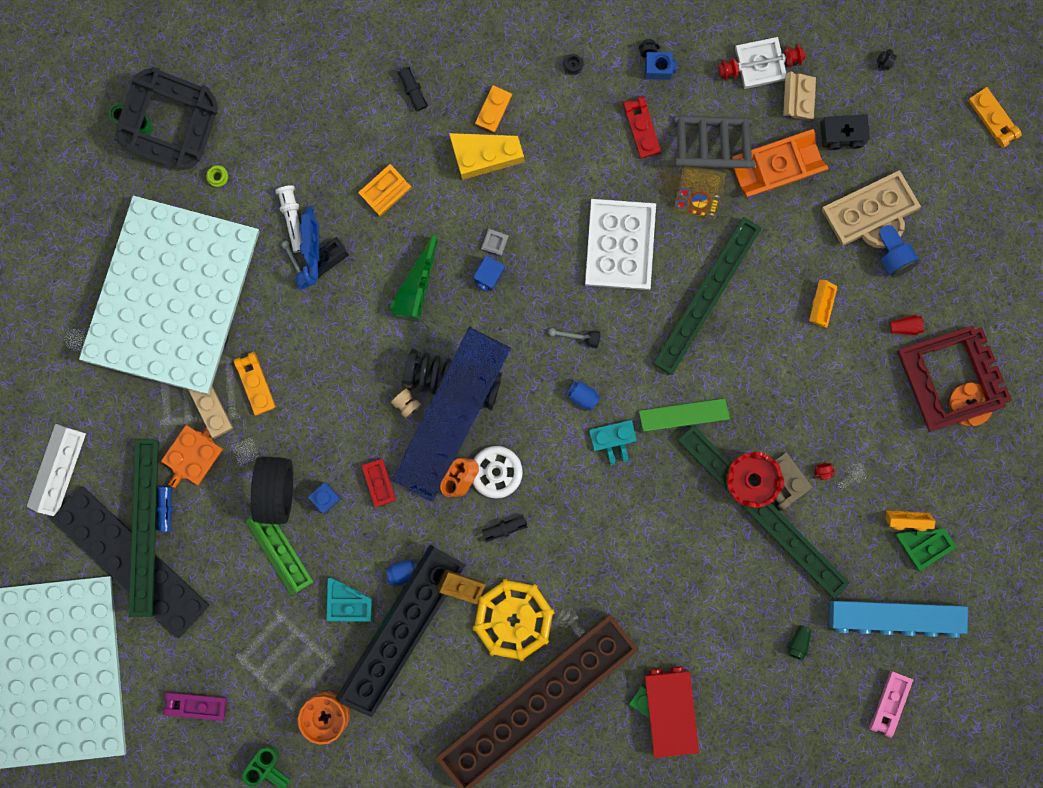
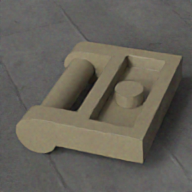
(794, 481)

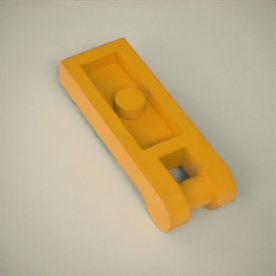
(994, 117)
(255, 384)

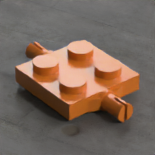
(191, 456)

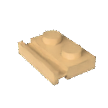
(799, 96)

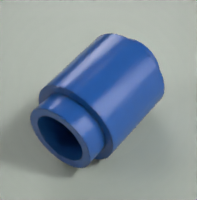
(583, 395)
(401, 571)

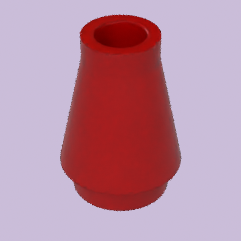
(908, 325)

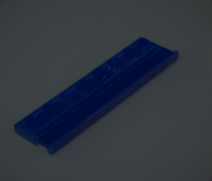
(451, 413)

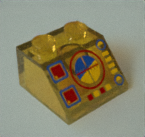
(699, 192)

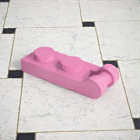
(891, 703)

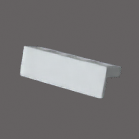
(56, 470)

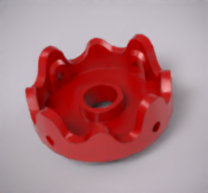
(770, 479)

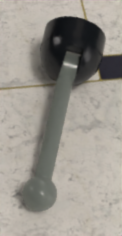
(590, 338)

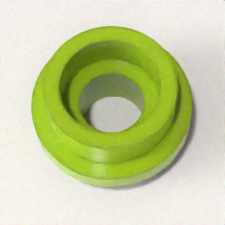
(217, 169)

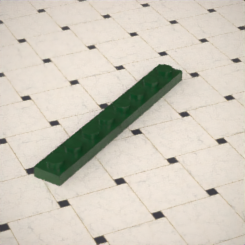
(707, 296)
(144, 528)

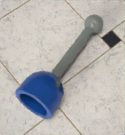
(300, 280)

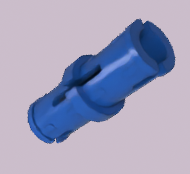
(164, 509)

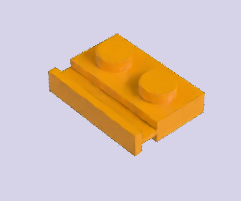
(385, 190)

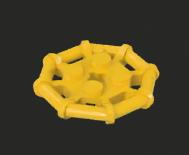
(521, 630)

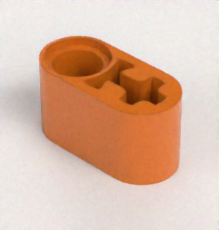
(463, 473)

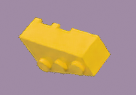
(485, 153)

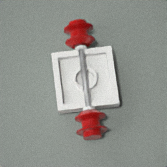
(761, 62)

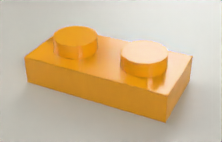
(493, 109)
(917, 520)

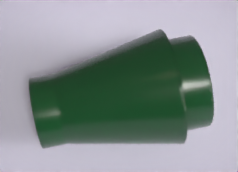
(799, 644)

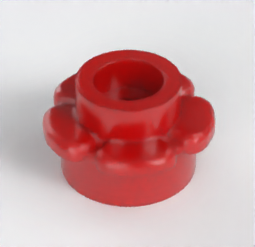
(824, 471)

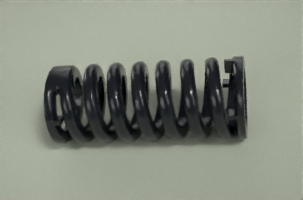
(411, 382)

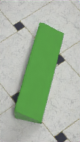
(684, 415)
(279, 556)

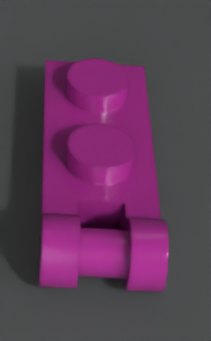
(195, 706)

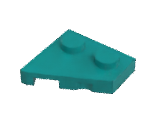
(347, 603)

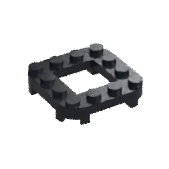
(176, 89)

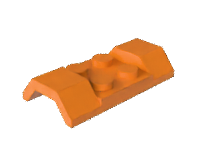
(780, 164)

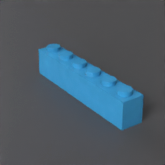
(898, 617)

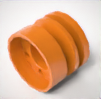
(315, 727)

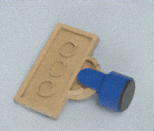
(877, 217)

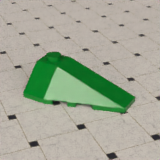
(412, 293)

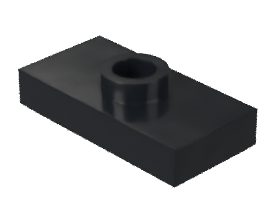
(330, 256)

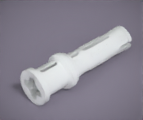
(289, 209)

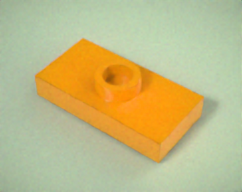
(823, 303)

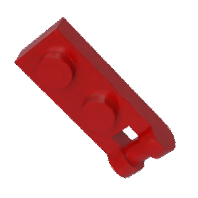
(642, 128)

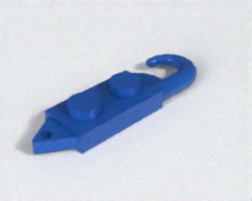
(310, 245)

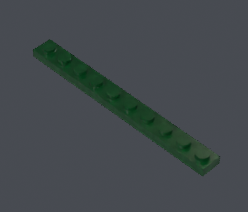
(768, 517)

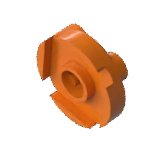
(968, 392)

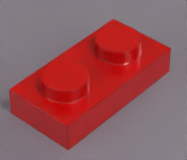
(379, 483)

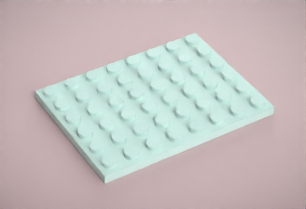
(170, 295)
(59, 673)

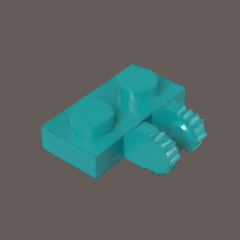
(613, 436)

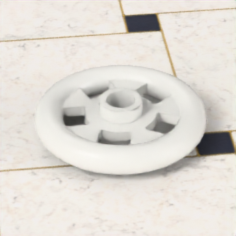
(511, 482)

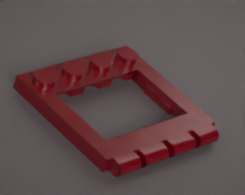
(923, 387)

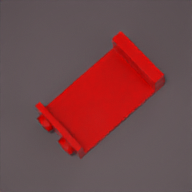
(671, 712)

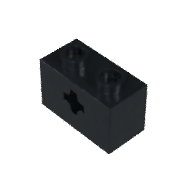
(855, 125)

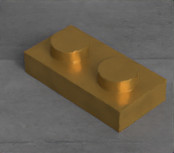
(461, 586)

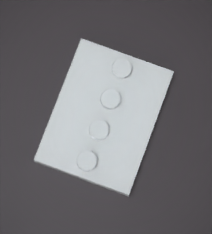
(620, 244)

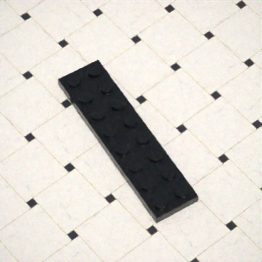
(110, 545)
(398, 633)

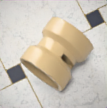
(406, 403)

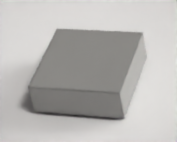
(494, 242)

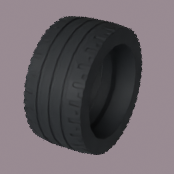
(271, 490)

